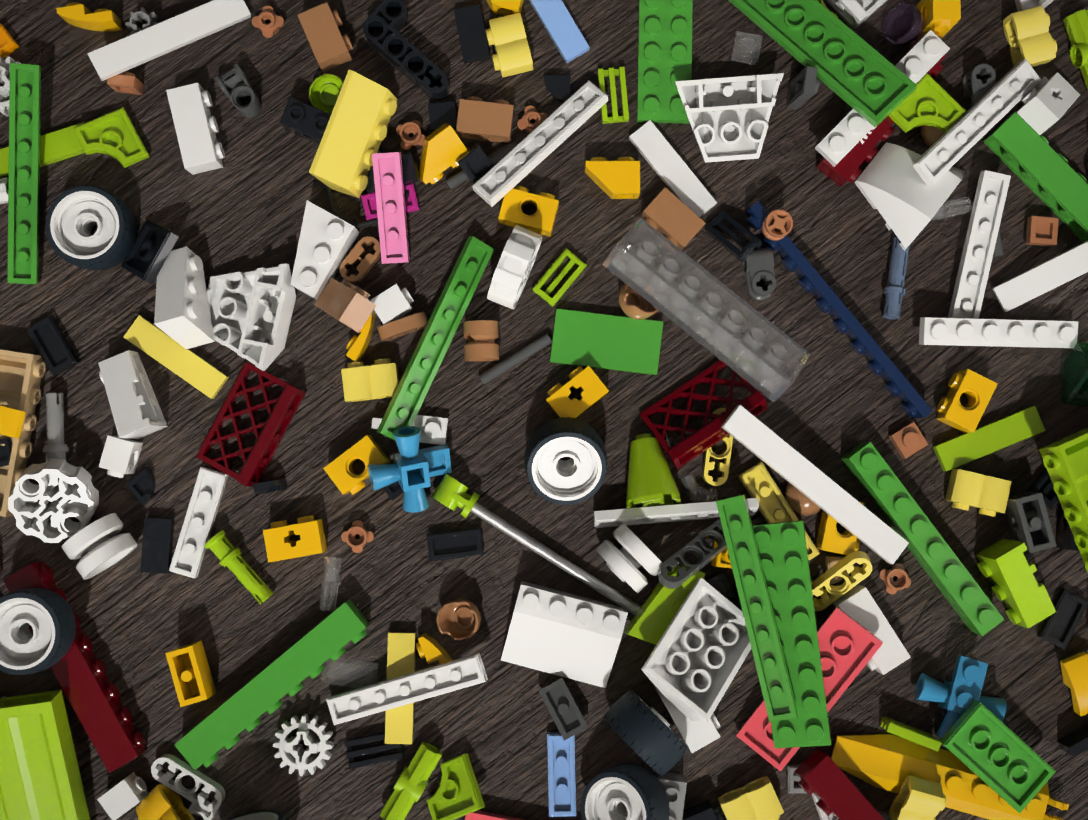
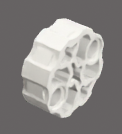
(514, 267)
(24, 500)

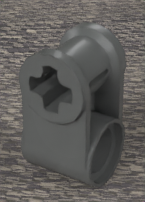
(978, 86)
(237, 89)
(760, 267)

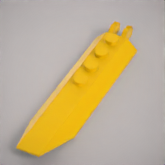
(889, 759)

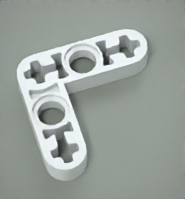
(199, 802)

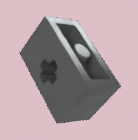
(1030, 521)

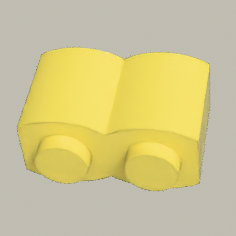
(1030, 36)
(510, 45)
(370, 382)
(978, 491)
(918, 800)
(752, 802)

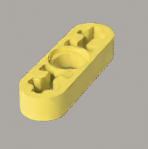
(724, 468)
(832, 592)

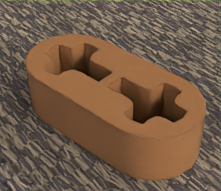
(356, 255)
(403, 326)

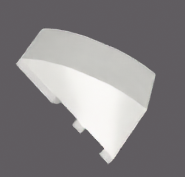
(730, 114)
(900, 192)
(252, 312)

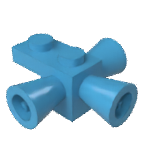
(411, 468)
(959, 693)

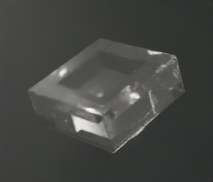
(746, 48)

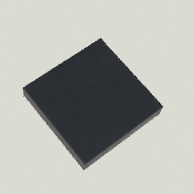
(149, 251)

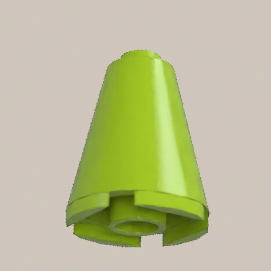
(649, 475)

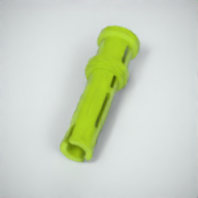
(231, 557)

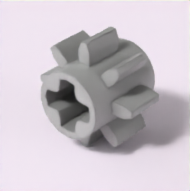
(139, 19)

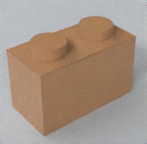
(325, 37)
(485, 120)
(673, 219)
(346, 303)

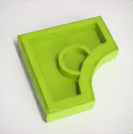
(927, 106)
(113, 136)
(457, 791)

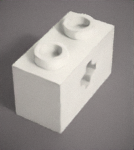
(1047, 102)

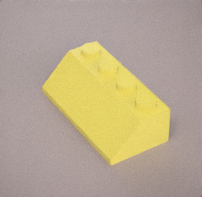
(353, 134)

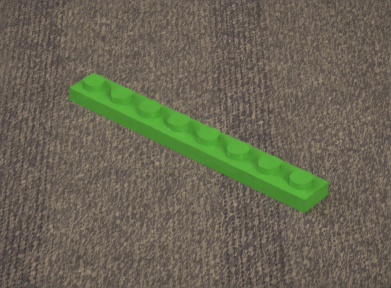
(24, 173)
(436, 337)
(757, 609)

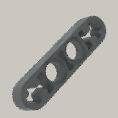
(694, 547)

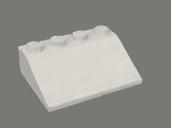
(564, 634)
(699, 652)

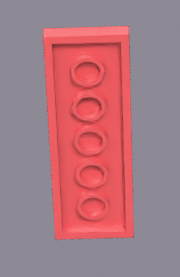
(844, 653)

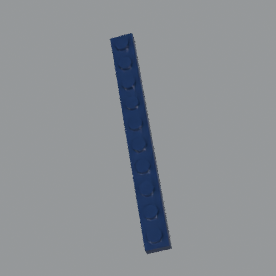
(843, 319)

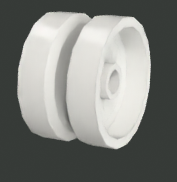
(99, 545)
(629, 558)

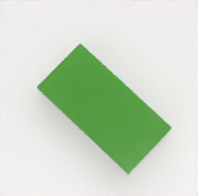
(606, 342)
(997, 756)

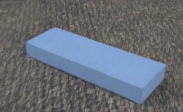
(561, 28)
(561, 775)

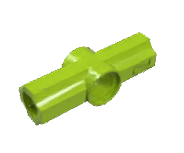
(1077, 30)
(411, 782)

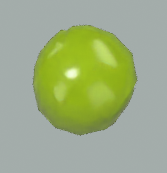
(325, 91)

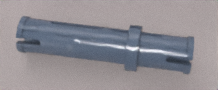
(895, 284)

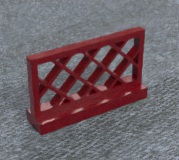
(711, 431)
(266, 440)

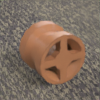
(782, 221)

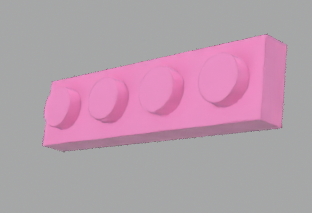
(391, 207)

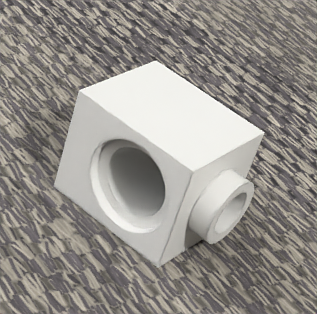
(392, 304)
(120, 456)
(123, 796)

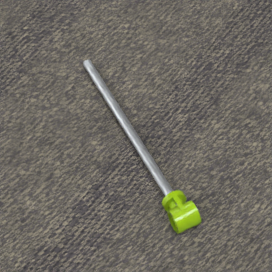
(454, 495)

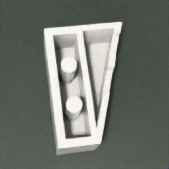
(320, 249)
(183, 300)
(131, 396)

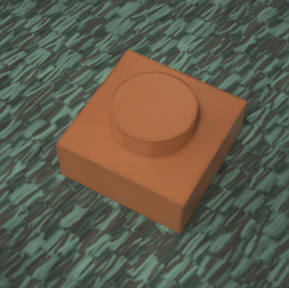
(126, 83)
(1042, 231)
(908, 440)

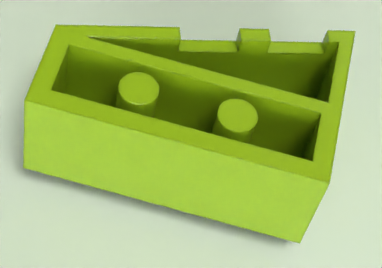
(1015, 582)
(659, 609)

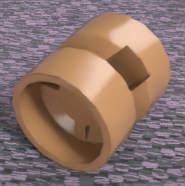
(481, 340)

